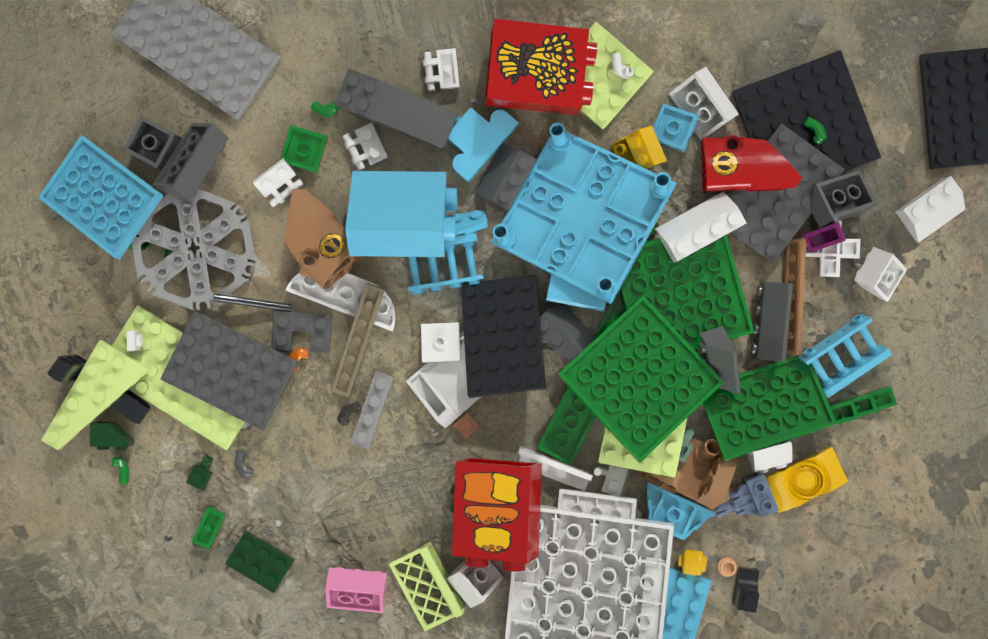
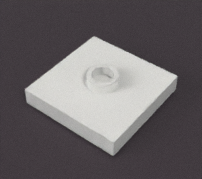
(440, 342)

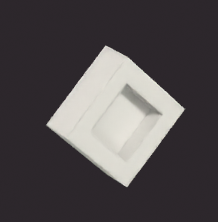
(134, 340)

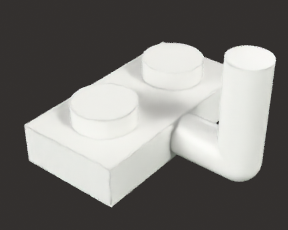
(614, 478)

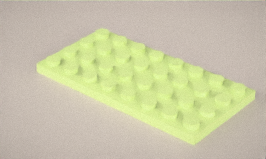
(158, 347)

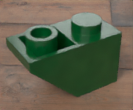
(109, 435)

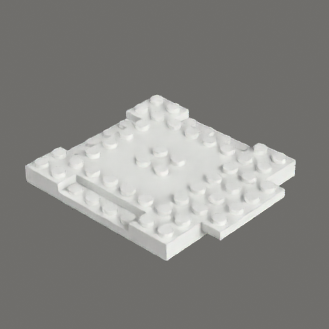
(594, 573)

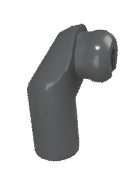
(240, 465)

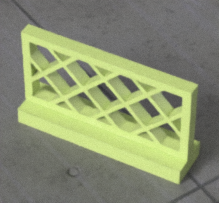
(440, 575)

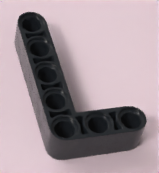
(69, 367)

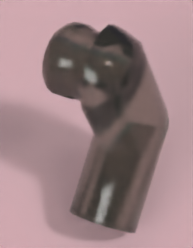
(344, 415)

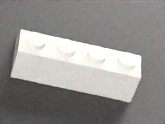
(700, 226)

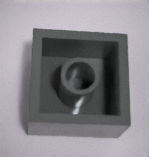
(151, 143)

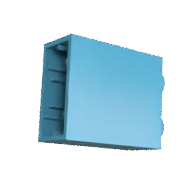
(400, 214)

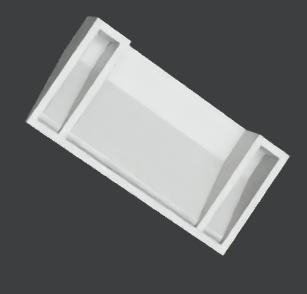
(443, 388)

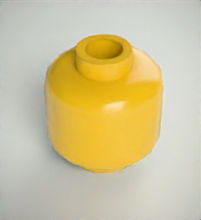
(693, 562)

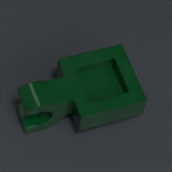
(200, 474)

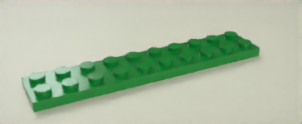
(571, 418)

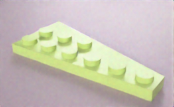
(98, 386)

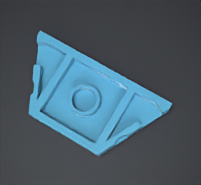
(672, 508)

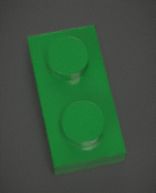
(209, 527)

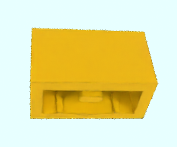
(640, 148)

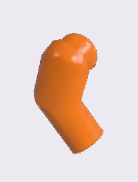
(298, 354)

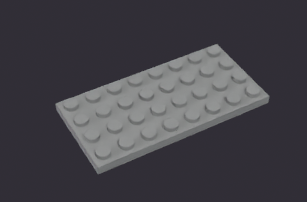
(199, 50)

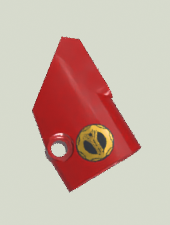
(749, 167)

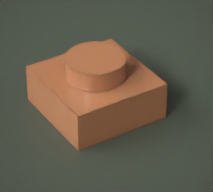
(466, 425)

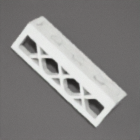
(556, 469)

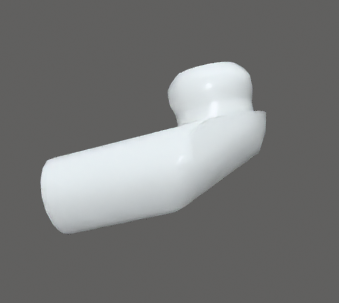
(620, 69)

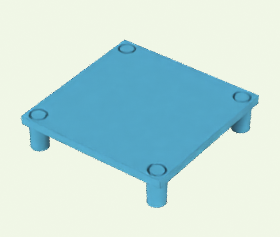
(583, 214)

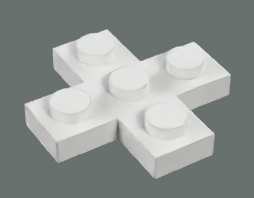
(830, 256)

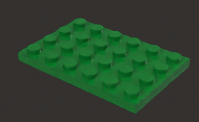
(773, 407)

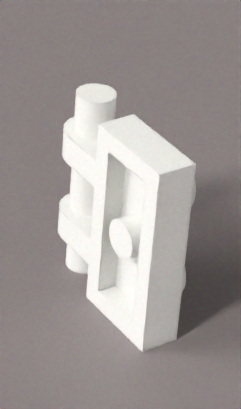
(447, 67)
(370, 143)
(275, 178)

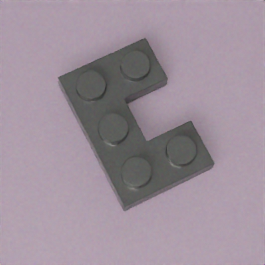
(287, 322)

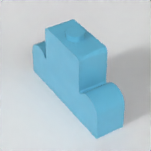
(479, 140)

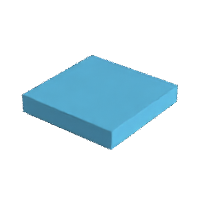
(675, 127)

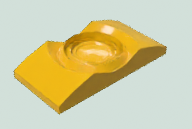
(806, 479)

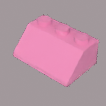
(356, 590)

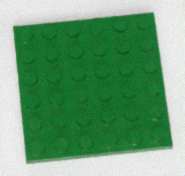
(693, 292)
(640, 379)

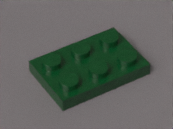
(259, 561)

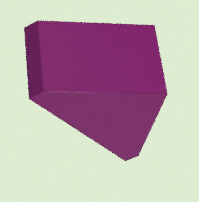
(824, 237)

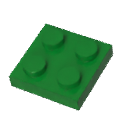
(304, 148)

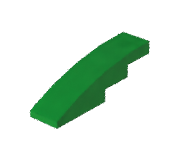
(863, 404)

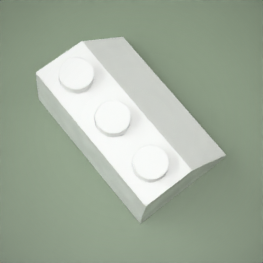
(704, 97)
(932, 208)

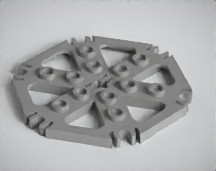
(211, 255)

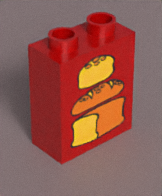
(497, 512)

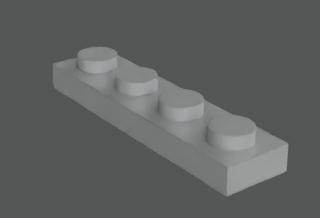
(372, 409)

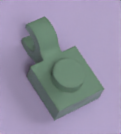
(686, 446)

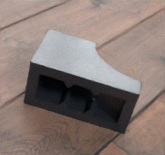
(746, 590)

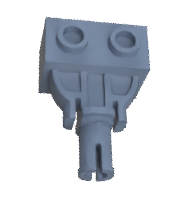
(750, 498)

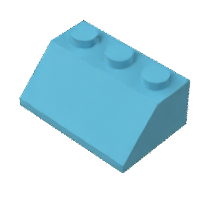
(566, 293)

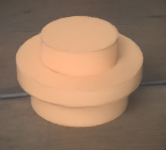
(727, 567)

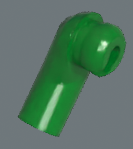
(818, 128)
(123, 469)

